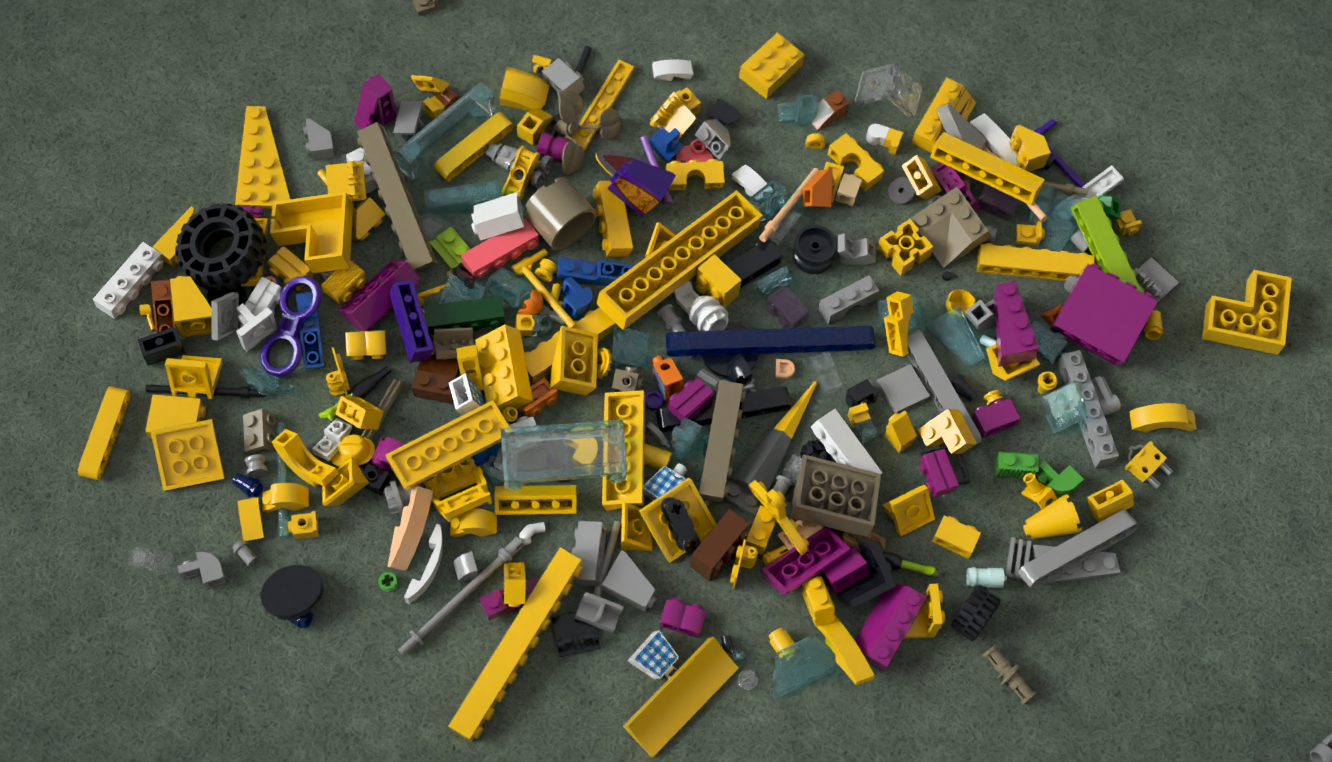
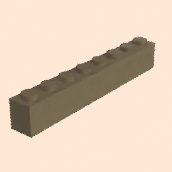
(396, 197)

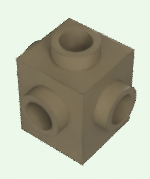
(621, 379)

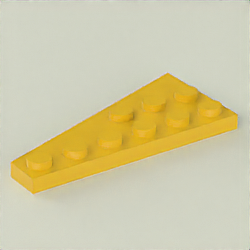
(260, 169)

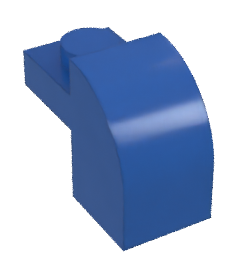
(666, 143)
(576, 299)

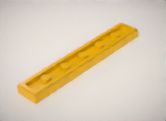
(604, 99)

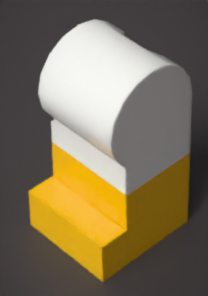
(884, 136)

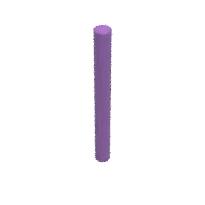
(652, 160)

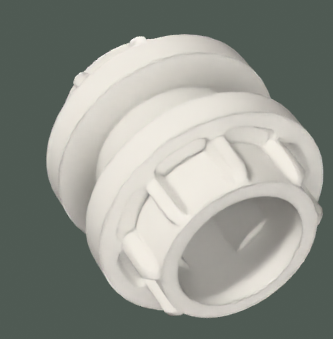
(708, 314)

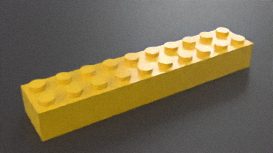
(678, 260)

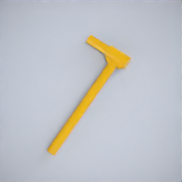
(524, 267)

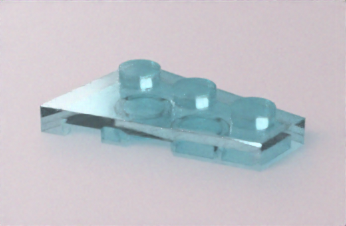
(1061, 223)
(957, 336)

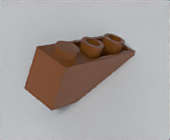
(162, 305)

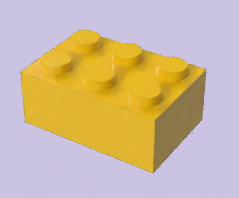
(771, 65)

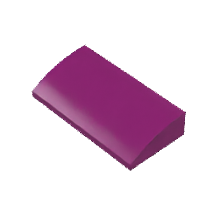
(795, 569)

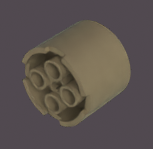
(560, 213)

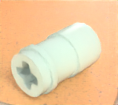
(985, 577)

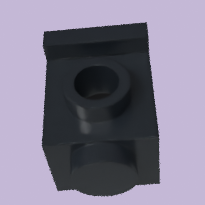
(861, 394)
(380, 480)

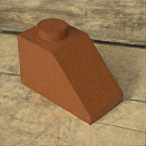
(830, 109)

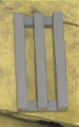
(1020, 543)

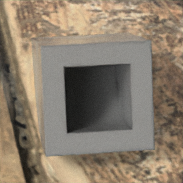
(465, 567)

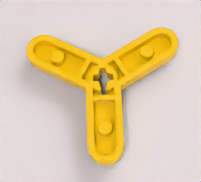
(775, 504)

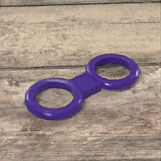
(290, 326)

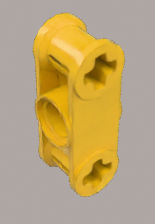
(527, 165)

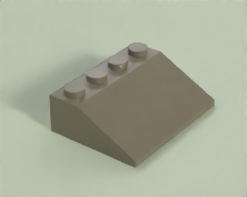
(835, 496)

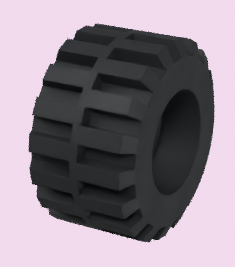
(975, 613)

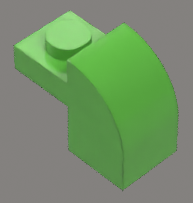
(1061, 484)

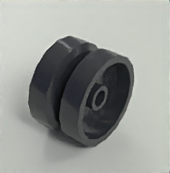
(814, 249)

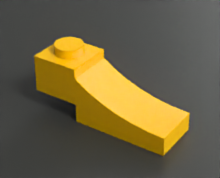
(897, 322)

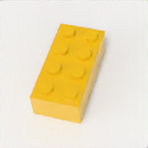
(504, 368)

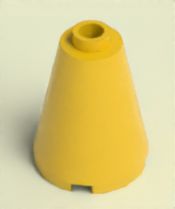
(1053, 520)

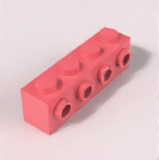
(499, 249)

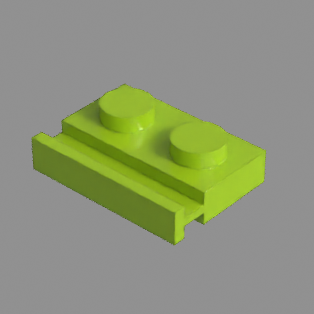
(449, 247)

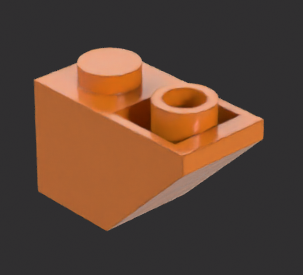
(819, 190)

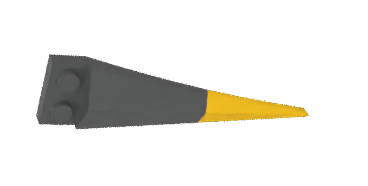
(765, 459)

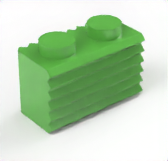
(1016, 464)

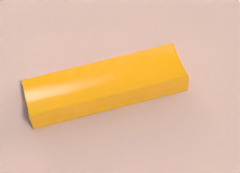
(631, 409)
(681, 697)

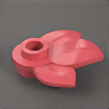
(690, 153)

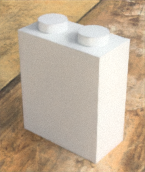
(498, 216)

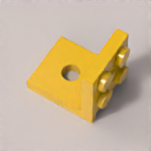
(193, 375)
(930, 616)

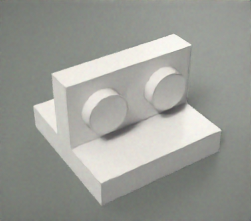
(254, 328)

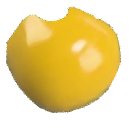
(960, 298)

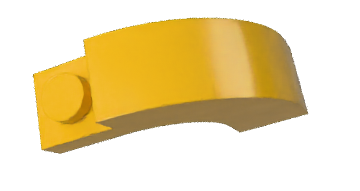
(302, 461)

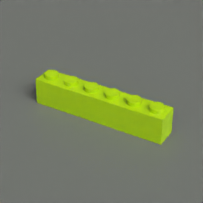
(1102, 240)

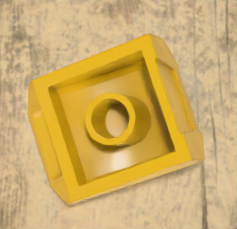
(523, 90)

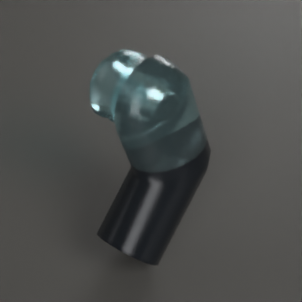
(734, 653)

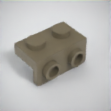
(447, 340)
(259, 431)

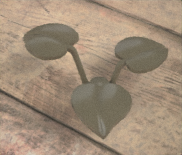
(569, 107)

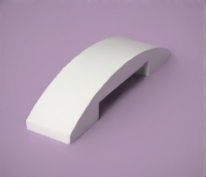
(417, 587)

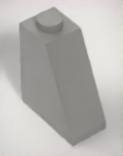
(629, 584)

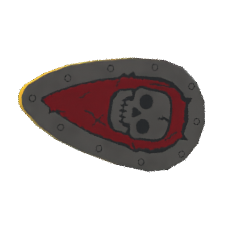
(613, 159)

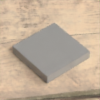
(225, 315)
(903, 389)

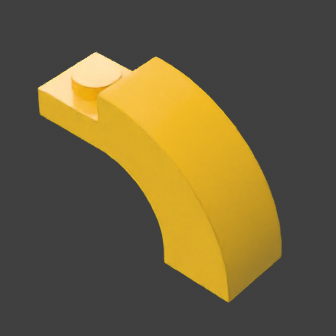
(1162, 416)

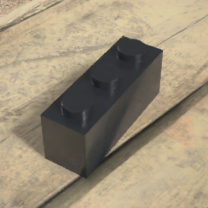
(755, 262)

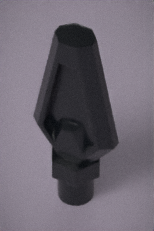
(466, 276)

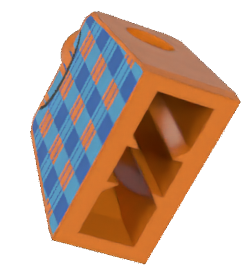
(667, 377)

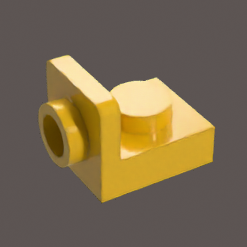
(1127, 223)
(1029, 234)

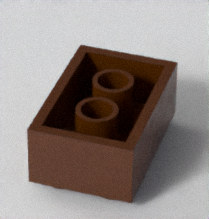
(719, 545)

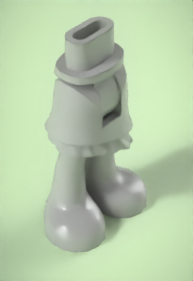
(506, 156)

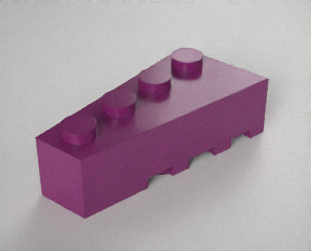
(1013, 329)

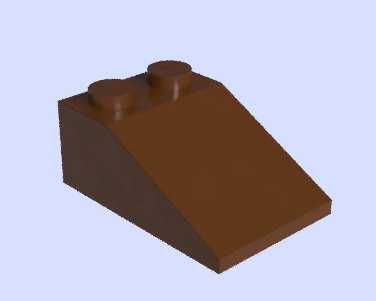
(433, 379)

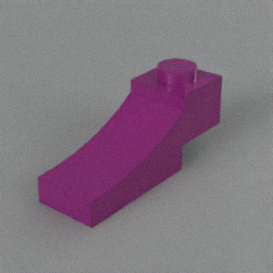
(949, 180)
(494, 604)

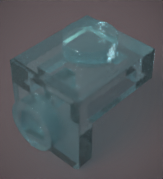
(493, 475)

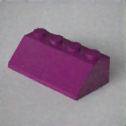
(374, 298)
(889, 624)

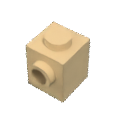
(848, 189)

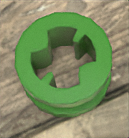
(382, 579)

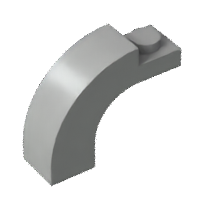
(982, 315)

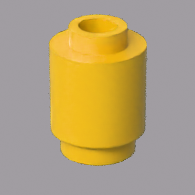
(780, 639)

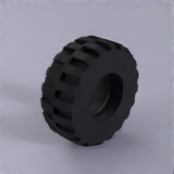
(205, 231)

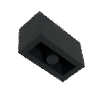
(161, 346)

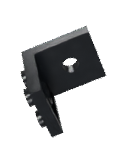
(879, 579)

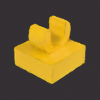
(544, 62)

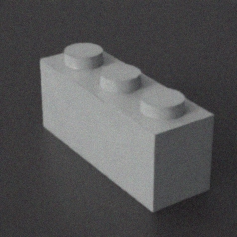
(589, 548)

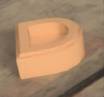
(784, 369)

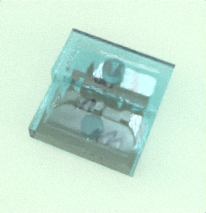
(1064, 407)

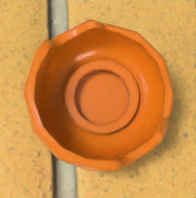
(533, 305)

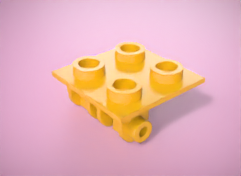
(673, 115)
(347, 178)
(337, 380)
(745, 558)

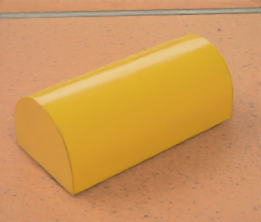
(656, 457)

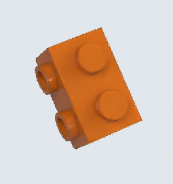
(542, 397)

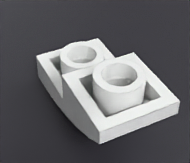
(672, 68)
(748, 179)
(334, 434)

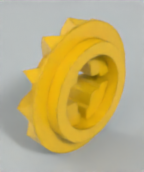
(604, 358)

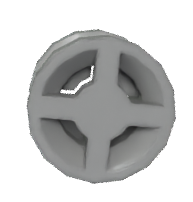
(256, 465)

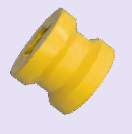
(546, 270)

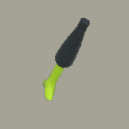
(360, 390)
(897, 562)

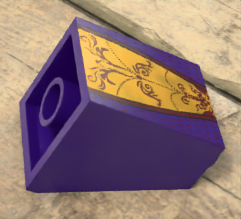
(640, 185)

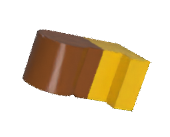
(439, 102)

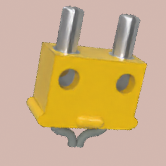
(1146, 462)

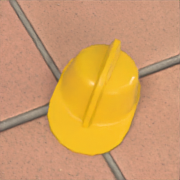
(354, 446)

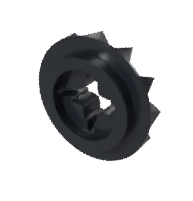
(817, 445)

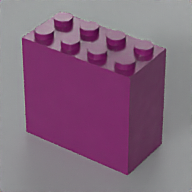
(1103, 314)

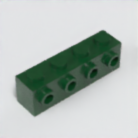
(465, 314)

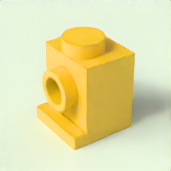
(309, 530)

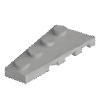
(1097, 566)

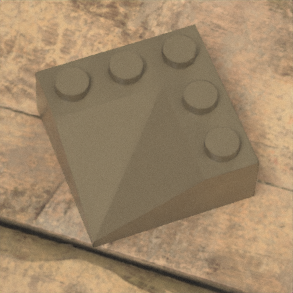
(951, 227)

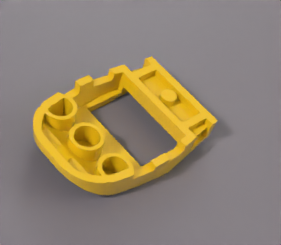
(453, 480)

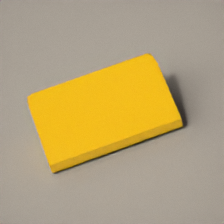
(428, 83)

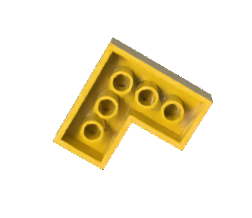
(1258, 321)

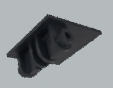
(574, 635)

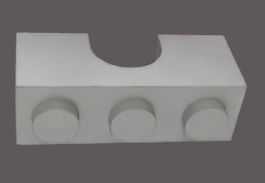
(859, 293)

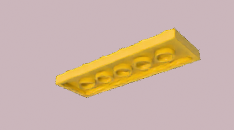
(447, 445)

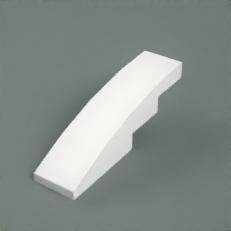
(995, 138)

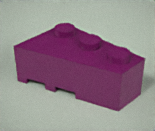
(375, 103)

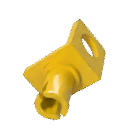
(1037, 491)

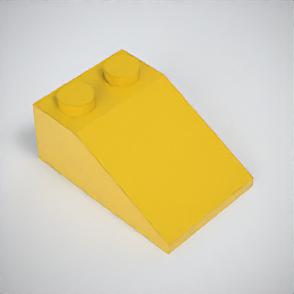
(575, 361)

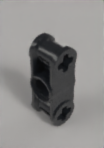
(680, 525)

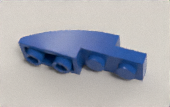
(591, 273)
(310, 334)

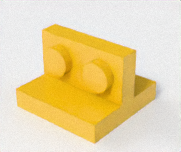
(910, 510)

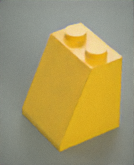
(190, 308)

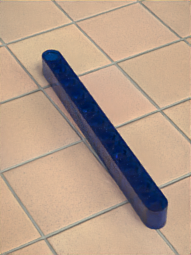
(769, 341)

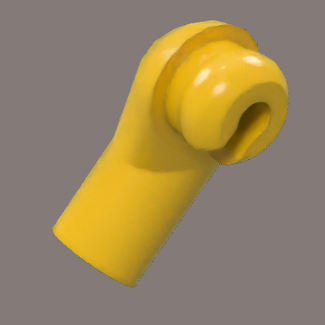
(555, 292)

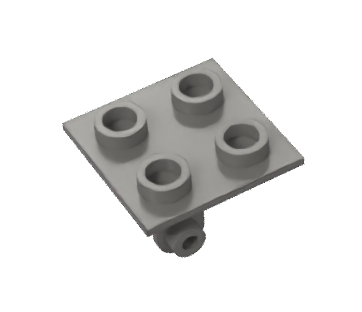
(1155, 279)

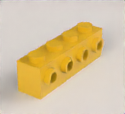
(613, 222)
(536, 500)

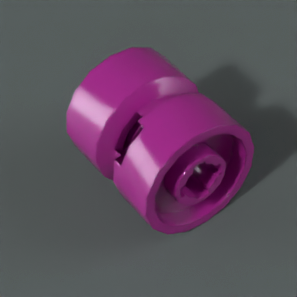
(550, 146)

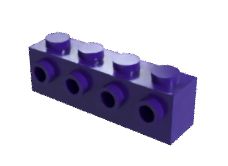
(411, 321)

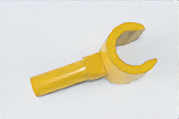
(146, 310)

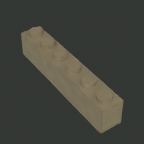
(720, 441)

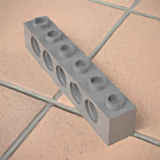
(1094, 428)

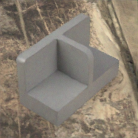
(408, 120)
(598, 612)

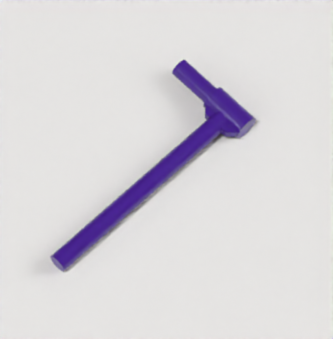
(1058, 161)

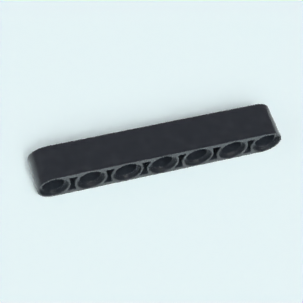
(754, 404)

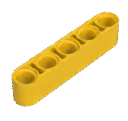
(472, 146)
(103, 433)

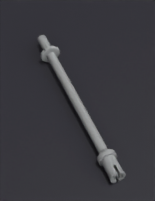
(504, 555)

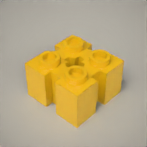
(905, 247)

